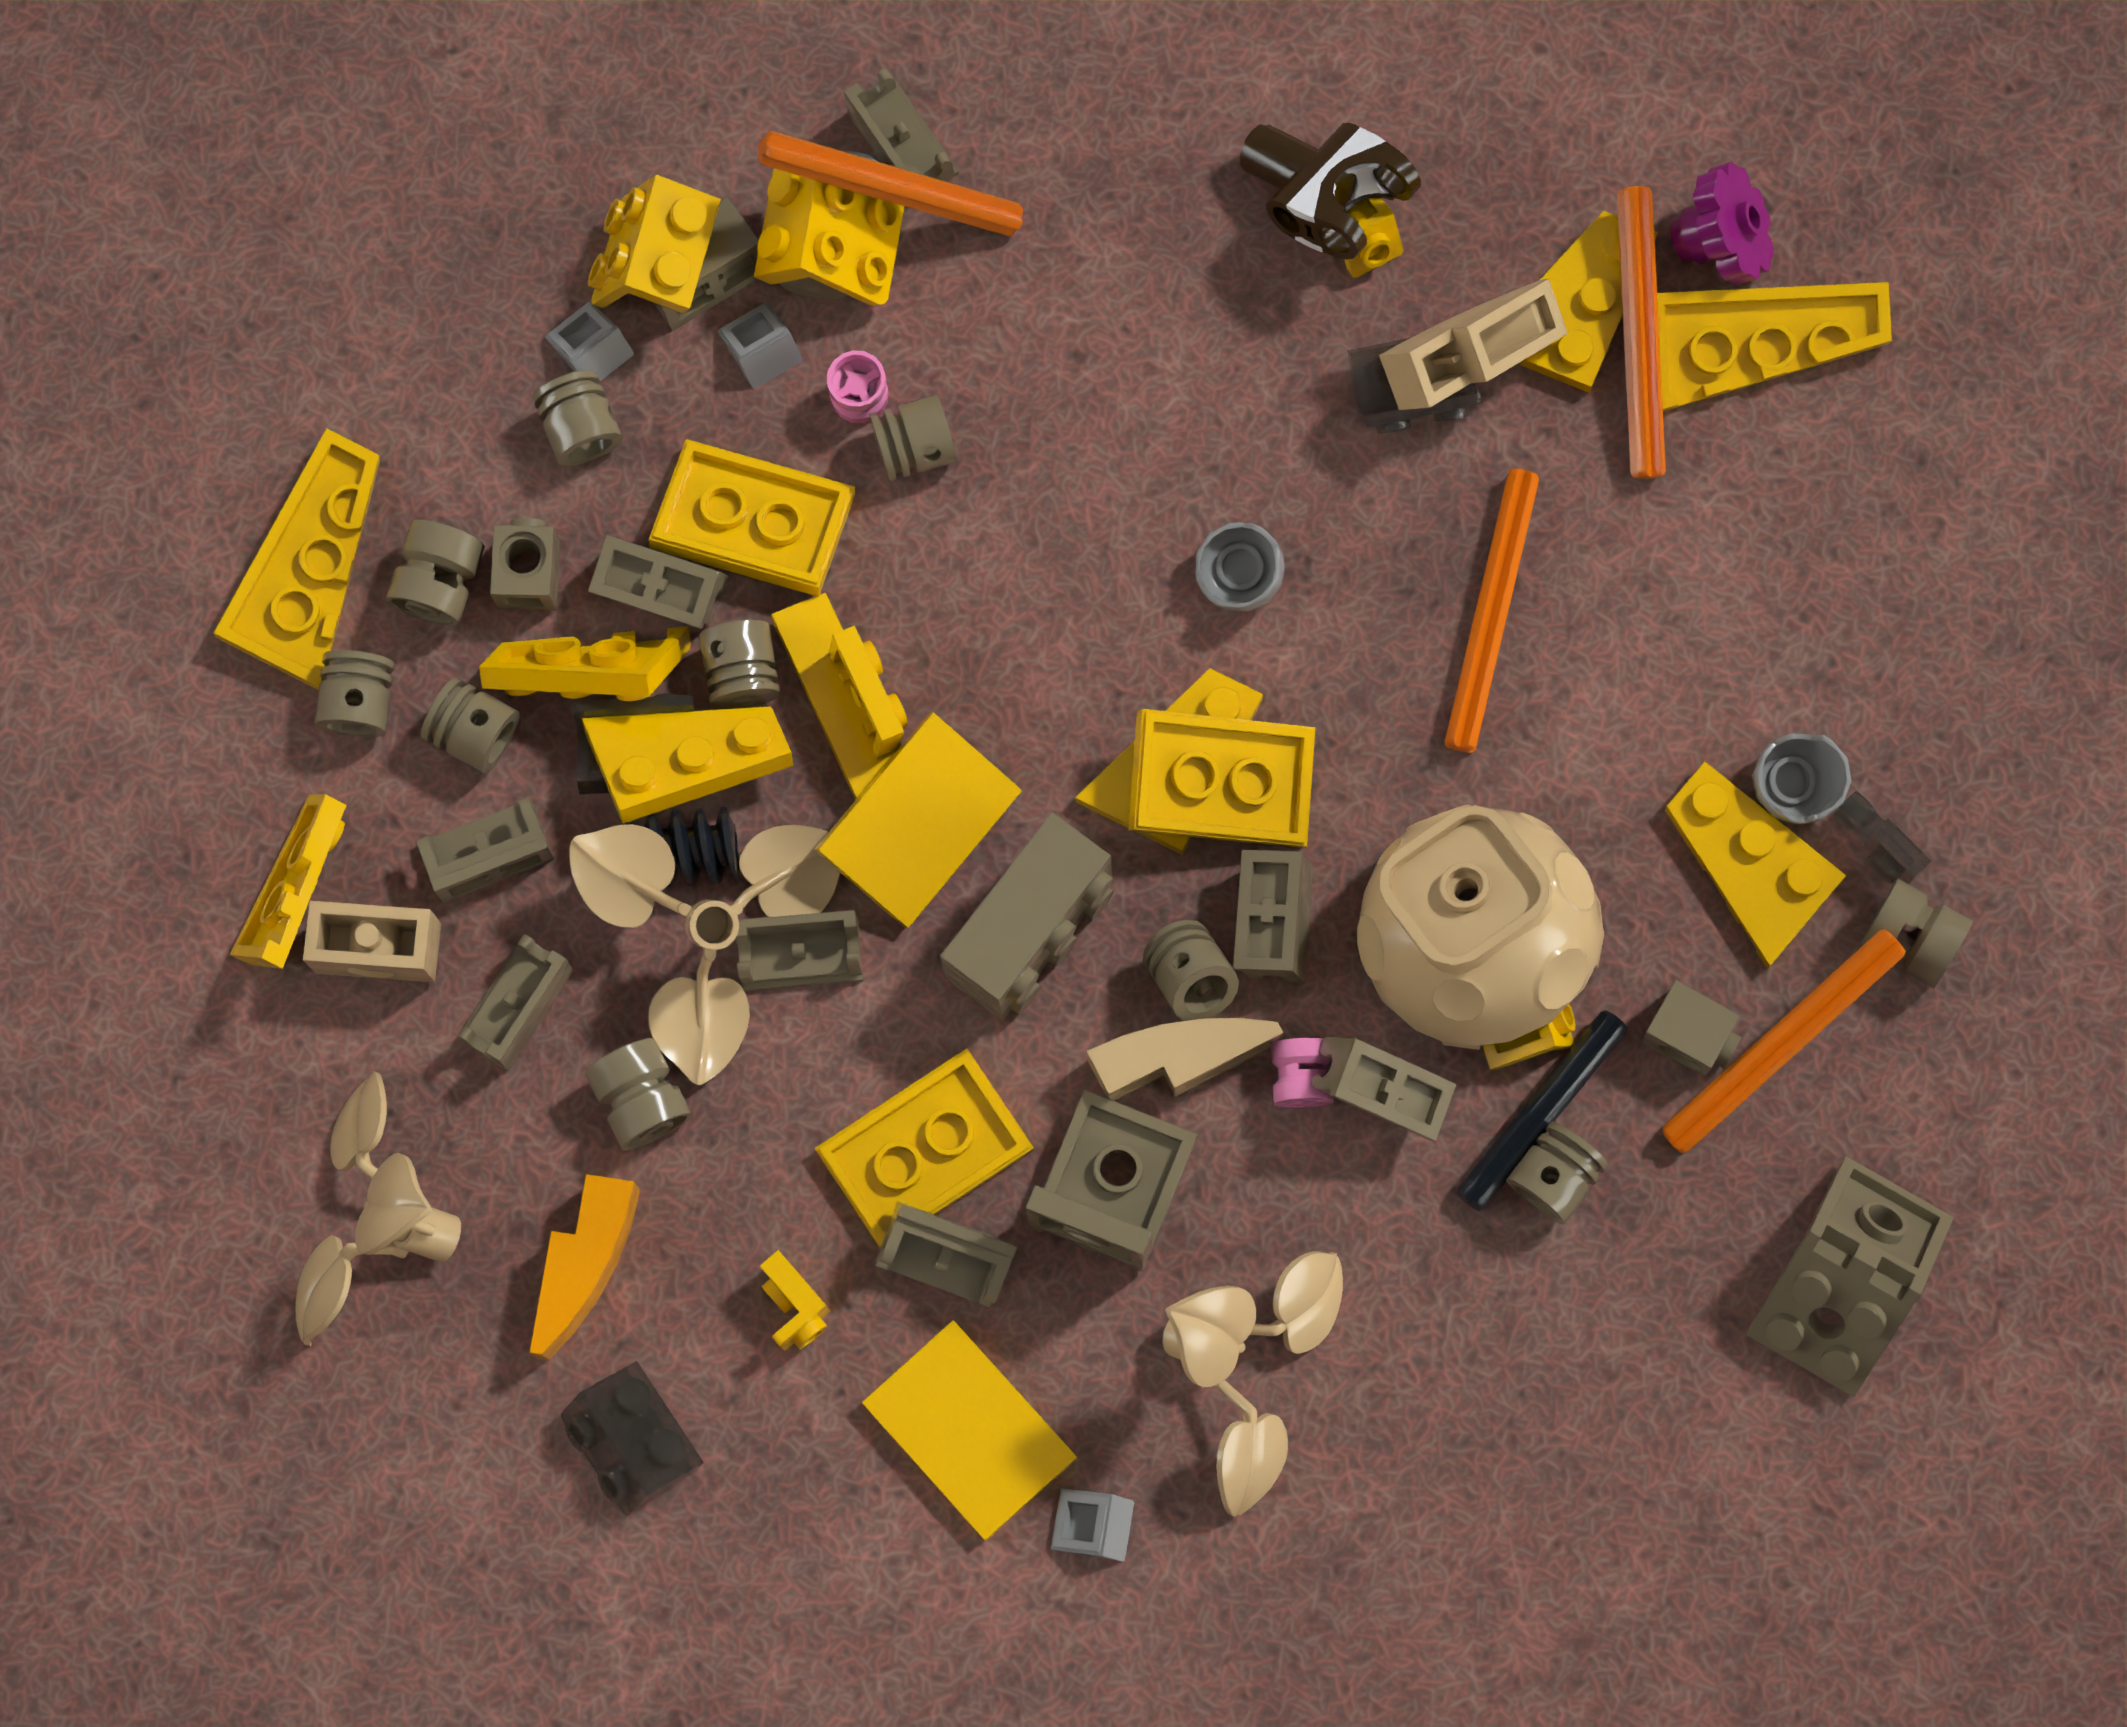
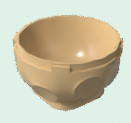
(1486, 963)

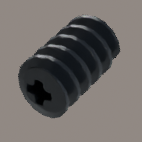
(699, 845)

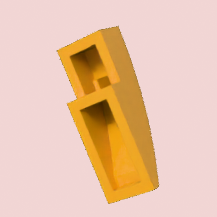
(582, 1262)

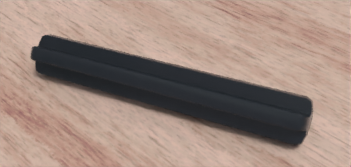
(1542, 1109)

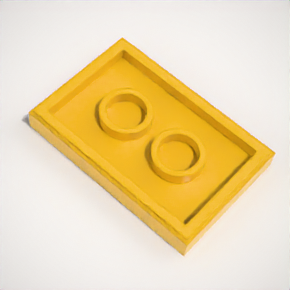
(752, 517)
(1221, 778)
(918, 820)
(925, 1145)
(969, 1430)

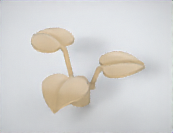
(623, 875)
(393, 1218)
(1209, 1335)

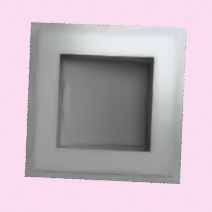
(590, 342)
(760, 345)
(1092, 1524)

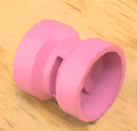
(853, 375)
(1297, 1064)

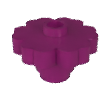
(1725, 225)

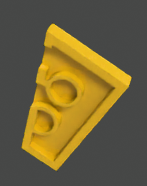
(1590, 302)
(607, 667)
(1209, 696)
(682, 756)
(1754, 860)
(287, 891)

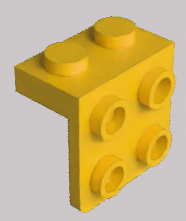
(828, 236)
(654, 244)

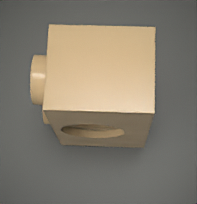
(372, 941)

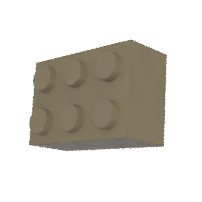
(1029, 918)

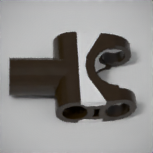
(1326, 182)

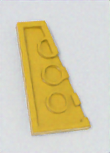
(1753, 335)
(302, 572)

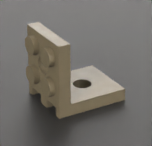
(1103, 1216)
(1856, 1270)

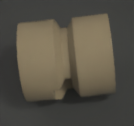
(439, 552)
(1939, 934)
(636, 1089)

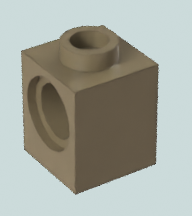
(525, 590)
(1693, 1030)

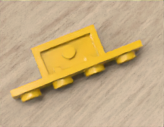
(843, 688)

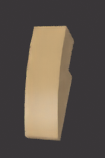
(1473, 346)
(1179, 1051)

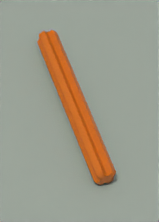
(889, 183)
(1641, 332)
(1491, 611)
(1783, 1041)

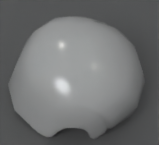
(1239, 567)
(1801, 778)

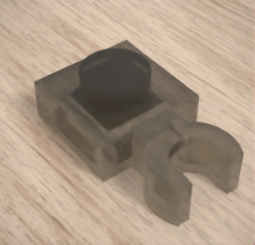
(1889, 848)

